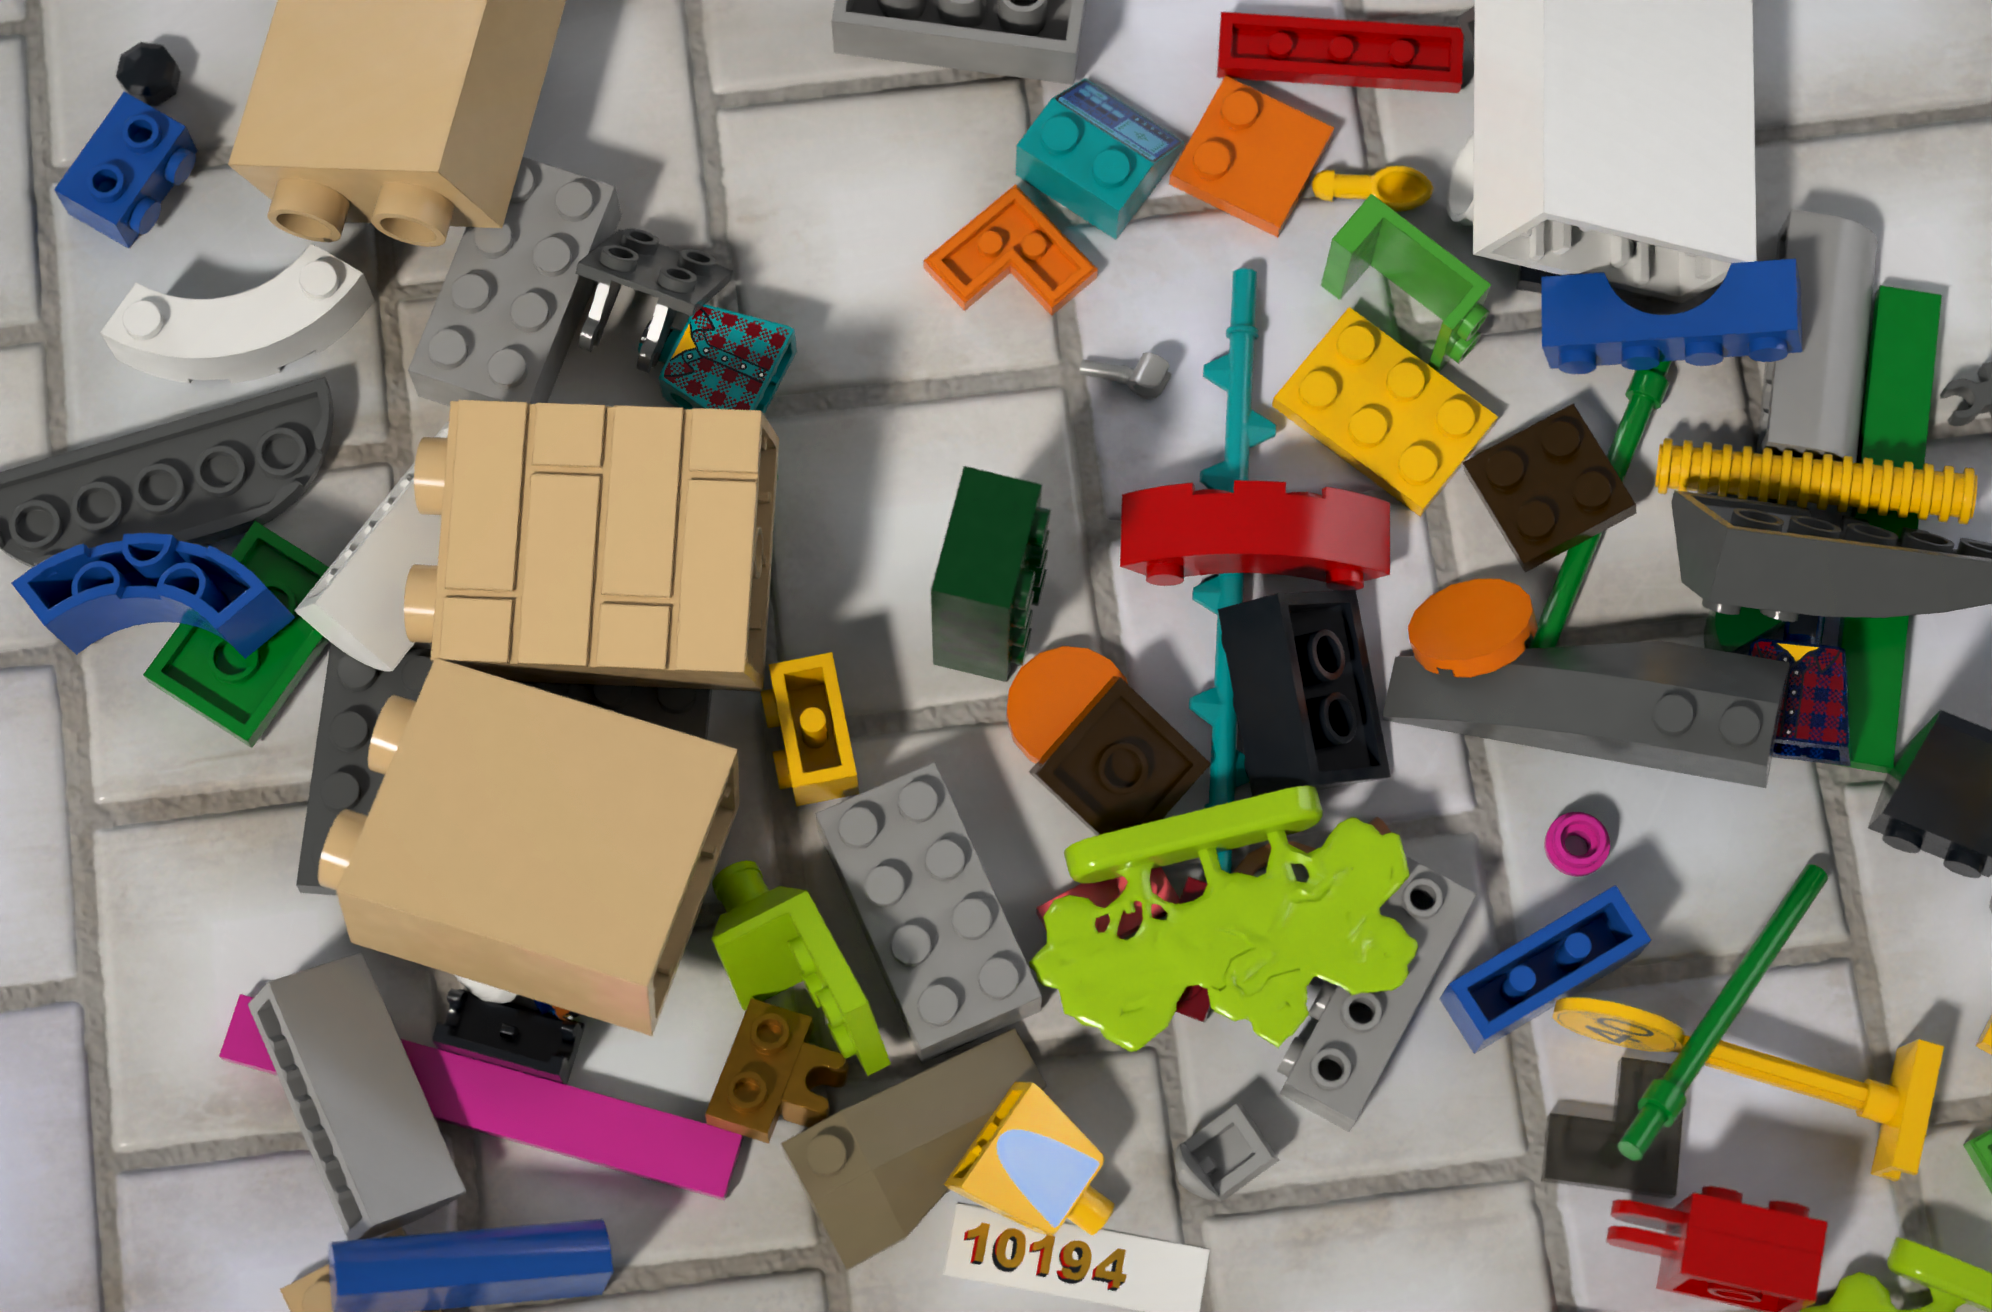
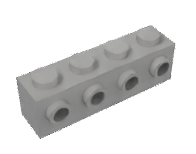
(1360, 1031)

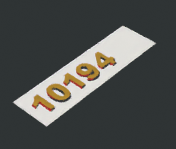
(1074, 1265)

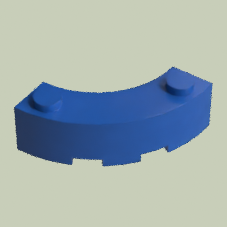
(150, 580)

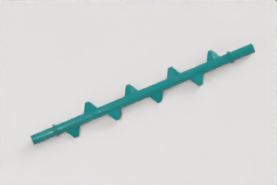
(1243, 431)

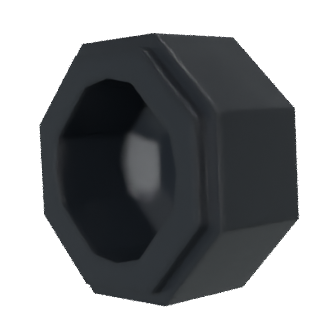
(148, 73)

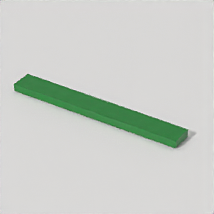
(1895, 430)

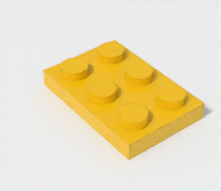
(1384, 411)

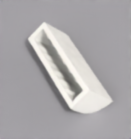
(363, 591)

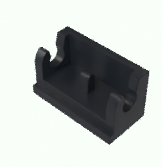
(509, 1036)

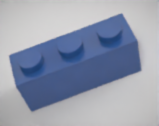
(1544, 968)

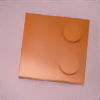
(1251, 156)

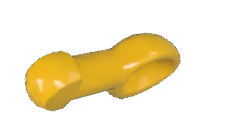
(1396, 186)

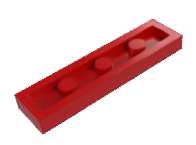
(1340, 52)

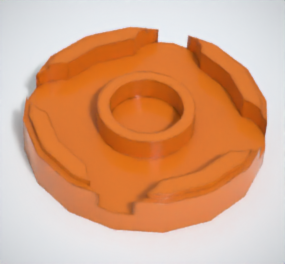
(1472, 627)
(1052, 694)

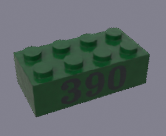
(989, 574)

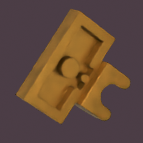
(773, 1074)

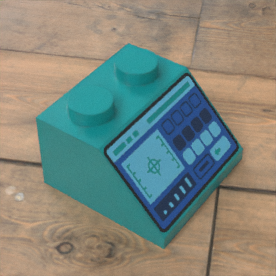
(1095, 156)

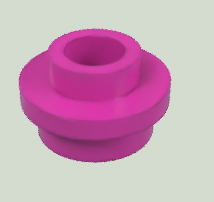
(1587, 828)

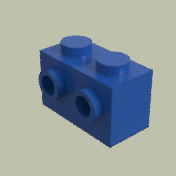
(127, 170)

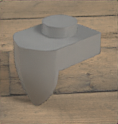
(1223, 1156)

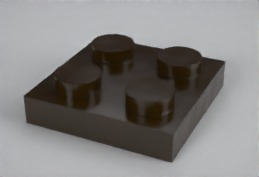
(1549, 487)
(1119, 762)

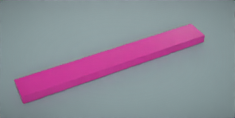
(545, 1114)

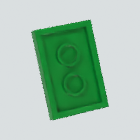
(216, 678)

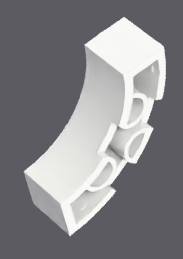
(240, 333)

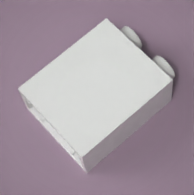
(1616, 139)

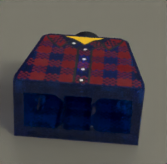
(1816, 696)

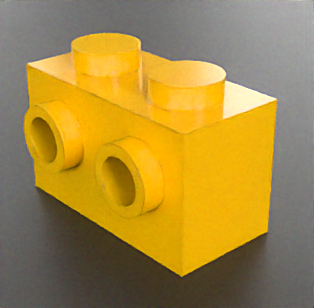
(813, 729)

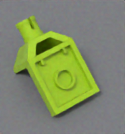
(779, 940)

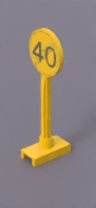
(1899, 1107)

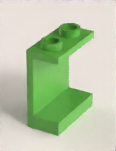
(1416, 265)

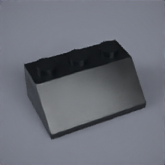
(1303, 691)

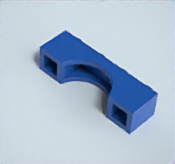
(1749, 315)

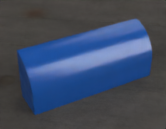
(470, 1267)

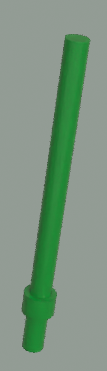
(1644, 393)
(1665, 1096)

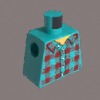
(724, 361)

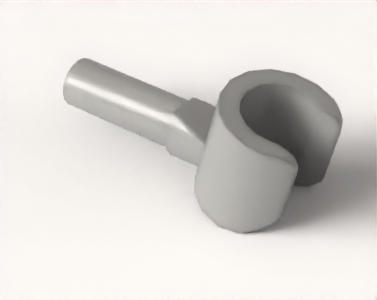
(1145, 380)

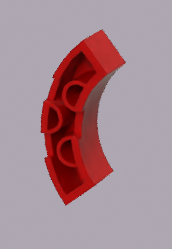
(1256, 529)

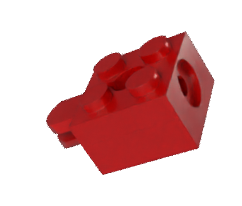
(1729, 1248)

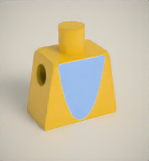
(1033, 1166)

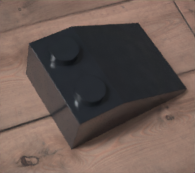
(1941, 796)

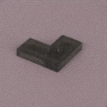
(1587, 1151)

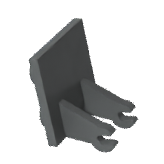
(636, 259)

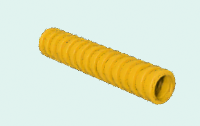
(1818, 480)

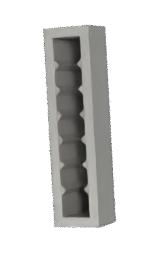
(1817, 394)
(355, 1097)

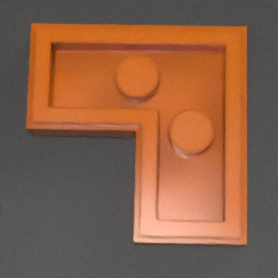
(1016, 240)

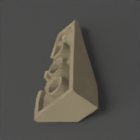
(888, 1156)

